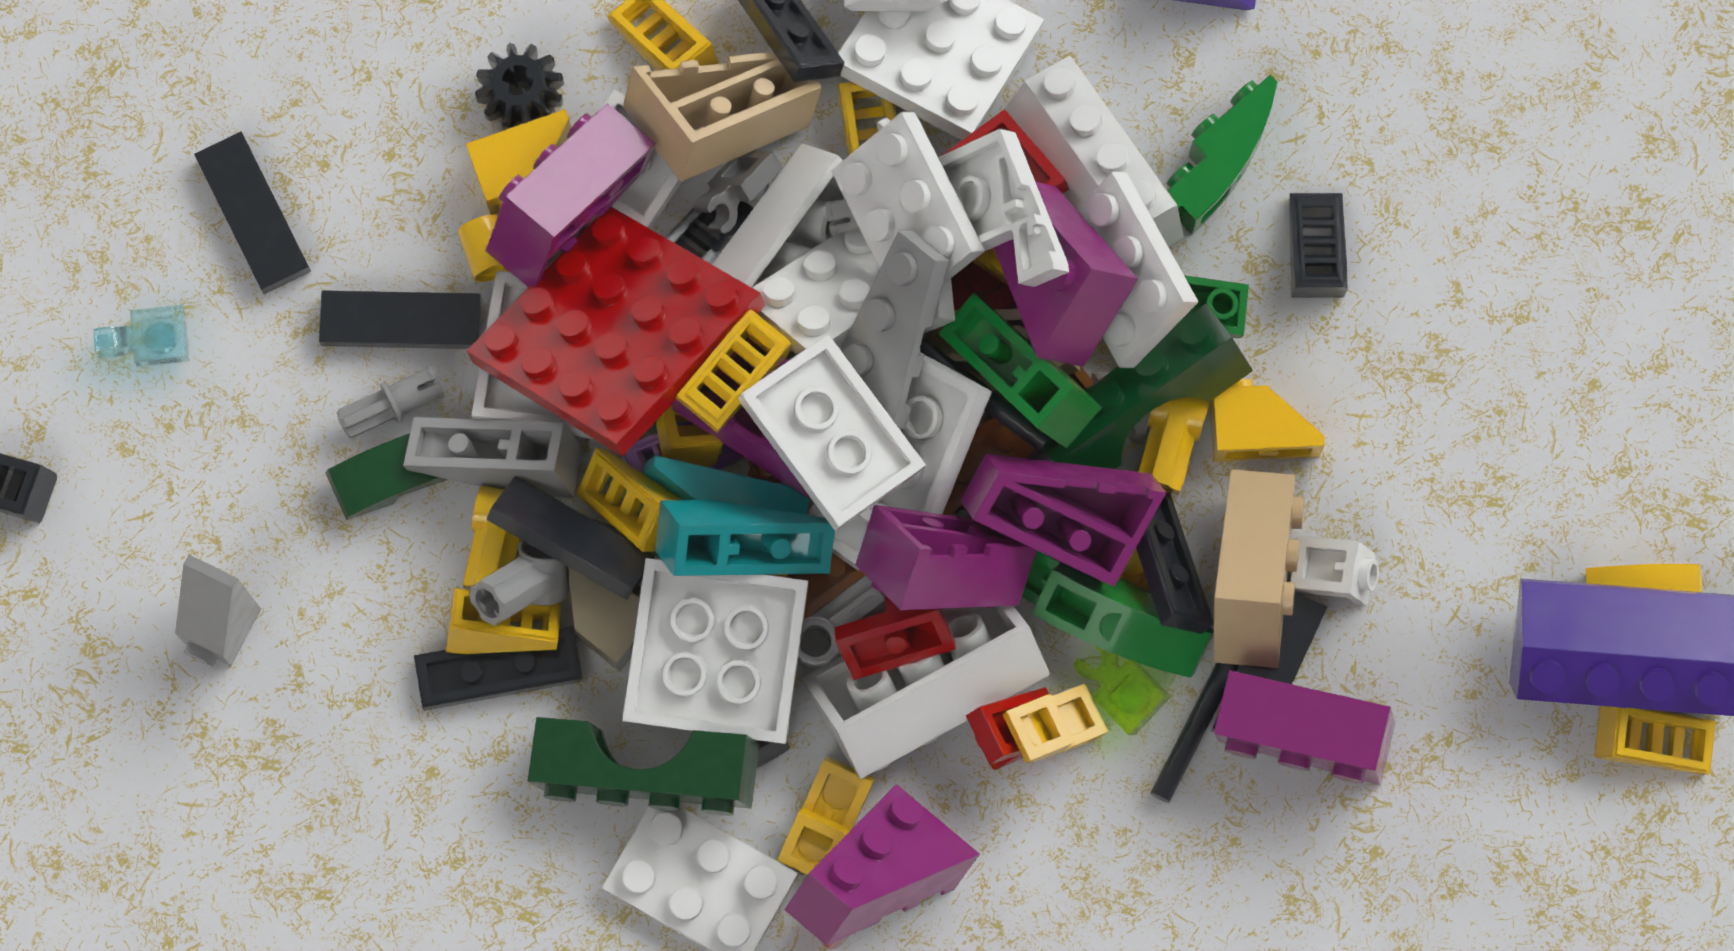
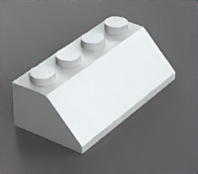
(1086, 141)
(785, 220)
(918, 702)

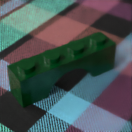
(1190, 361)
(708, 770)

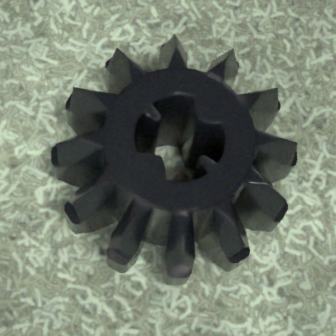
(515, 68)

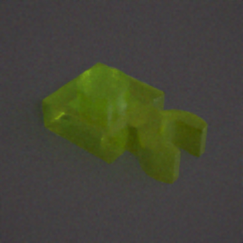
(1126, 691)

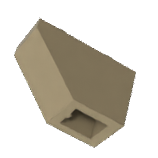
(604, 619)

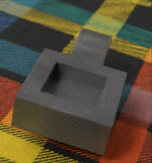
(737, 181)

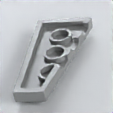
(892, 321)

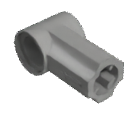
(525, 581)
(852, 605)

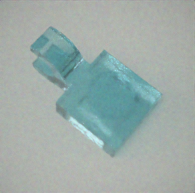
(154, 337)

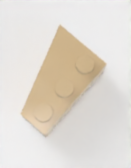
(718, 110)
(1254, 567)

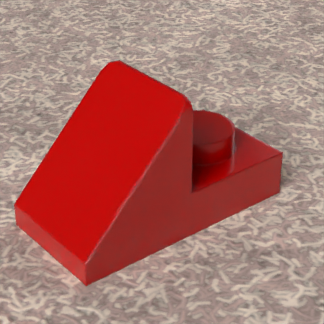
(893, 639)
(993, 732)

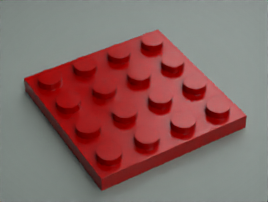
(614, 329)

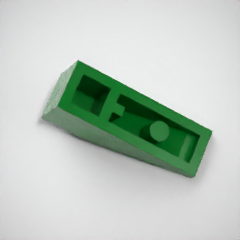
(1009, 363)

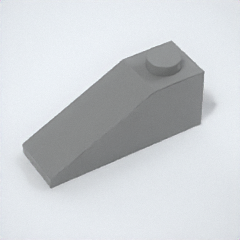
(495, 452)
(213, 613)

